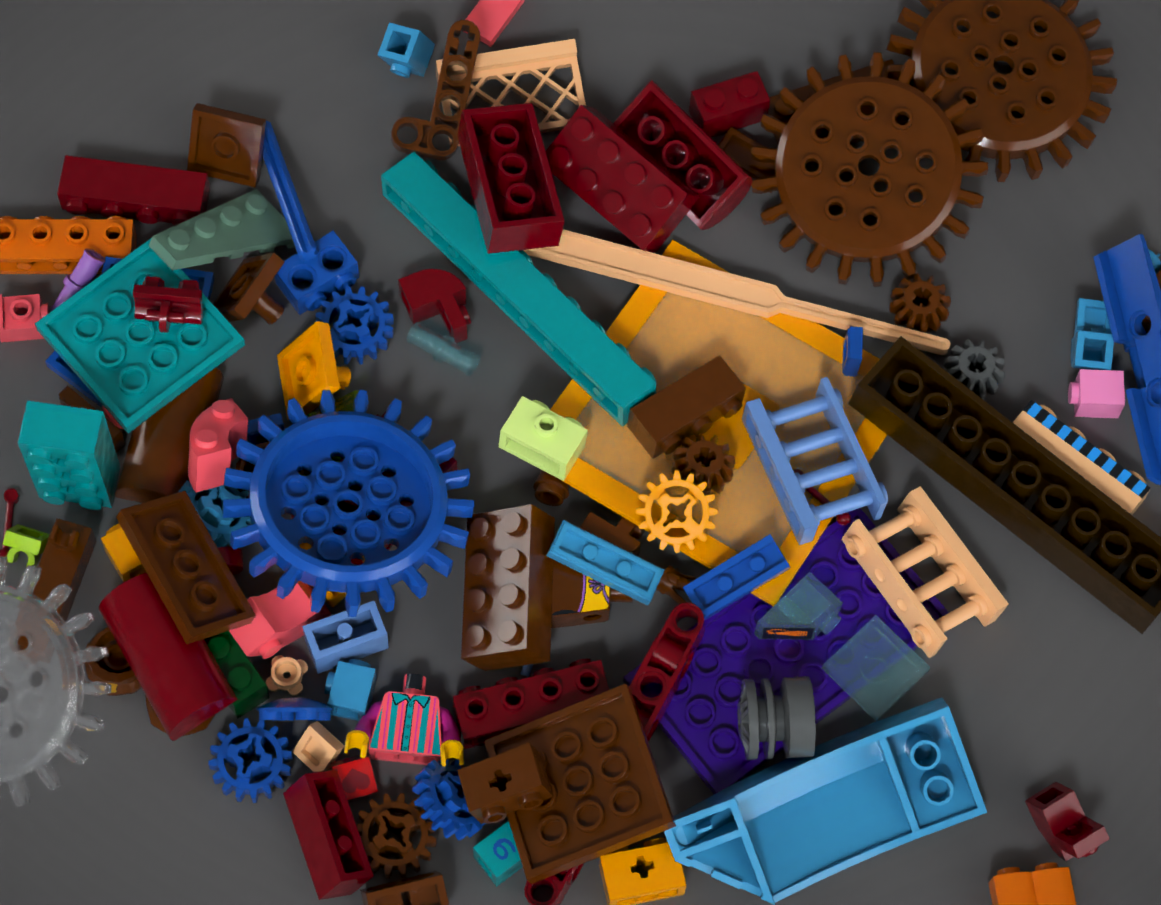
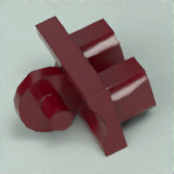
(167, 304)

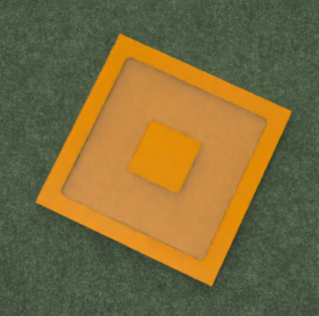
(775, 361)

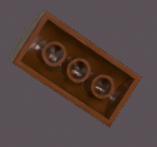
(160, 445)

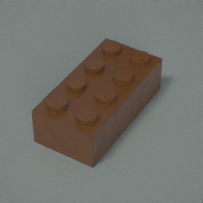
(508, 588)

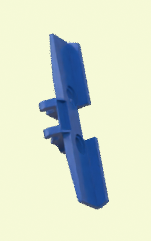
(1129, 296)

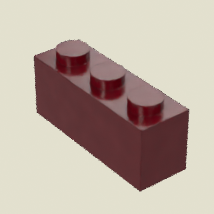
(328, 834)

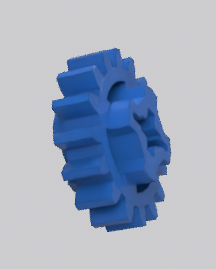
(364, 314)
(236, 754)
(444, 800)

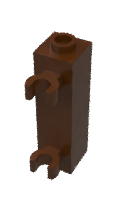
(63, 563)

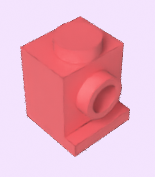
(21, 327)

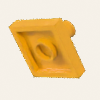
(310, 367)

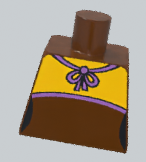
(580, 598)

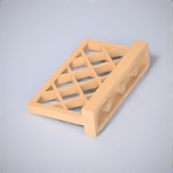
(515, 63)

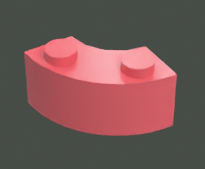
(215, 443)
(277, 621)

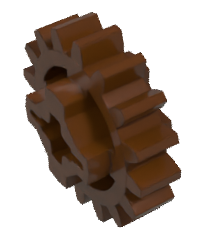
(405, 825)

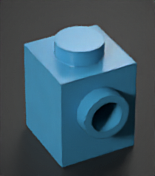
(406, 50)
(351, 689)

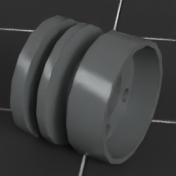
(777, 718)

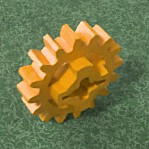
(689, 523)

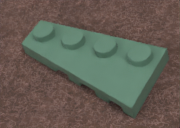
(226, 231)

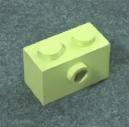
(543, 437)

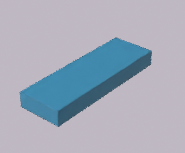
(605, 562)

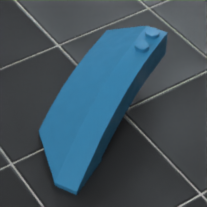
(833, 808)

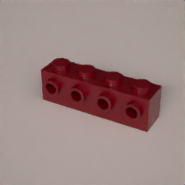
(517, 702)

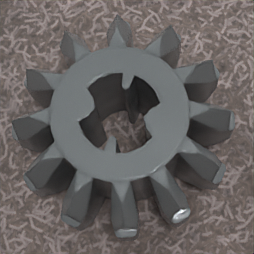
(980, 358)

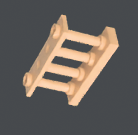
(950, 554)

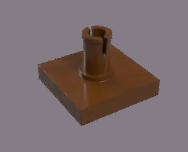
(226, 145)
(247, 290)

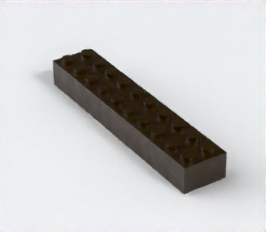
(1015, 481)

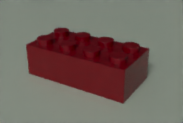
(510, 178)
(619, 179)

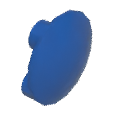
(295, 709)

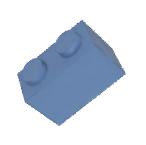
(345, 637)

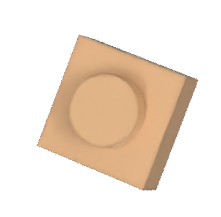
(318, 748)

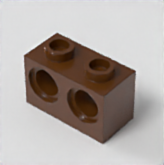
(414, 890)

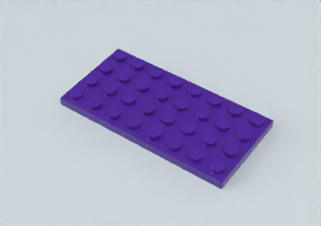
(704, 708)

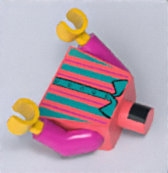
(407, 728)

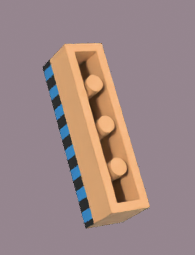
(1093, 464)

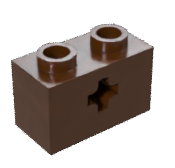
(505, 784)

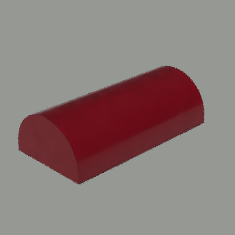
(686, 152)
(176, 677)

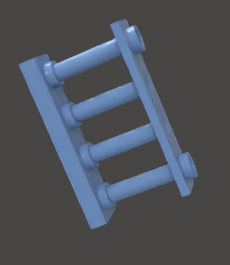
(791, 486)

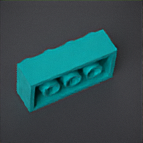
(69, 454)

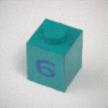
(498, 854)

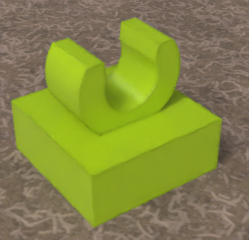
(25, 540)

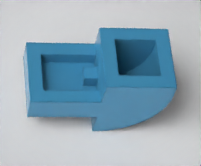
(1092, 337)

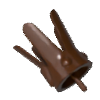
(672, 580)

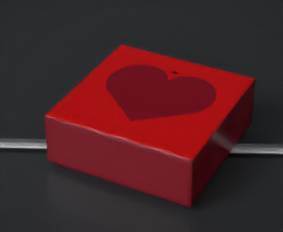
(356, 776)

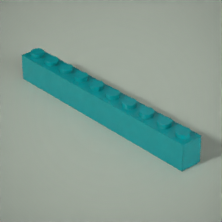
(519, 289)

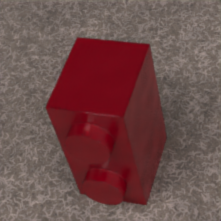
(730, 104)

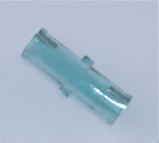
(443, 348)

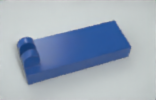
(737, 577)

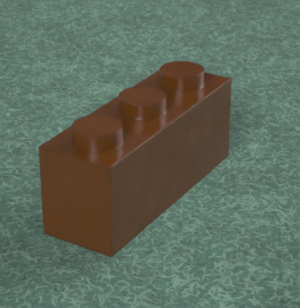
(686, 407)

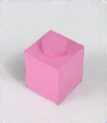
(1097, 393)

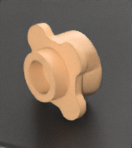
(282, 665)

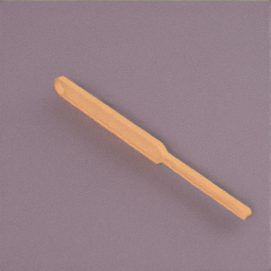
(715, 287)

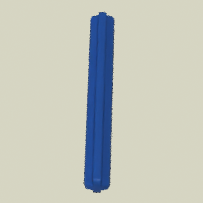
(287, 196)

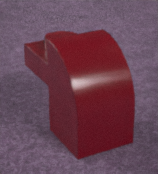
(436, 293)
(1064, 822)

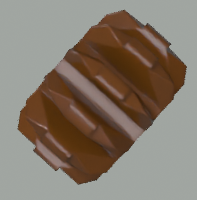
(923, 293)
(716, 460)

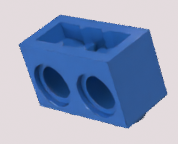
(322, 280)

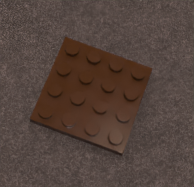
(599, 782)

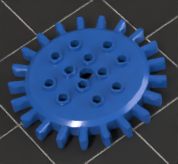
(368, 449)

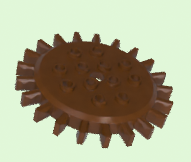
(1063, 82)
(900, 222)

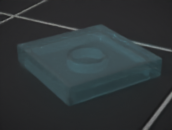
(876, 667)

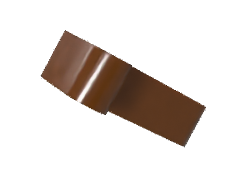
(446, 89)

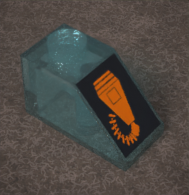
(801, 612)

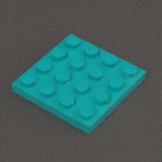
(126, 358)

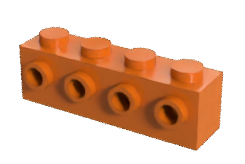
(57, 245)

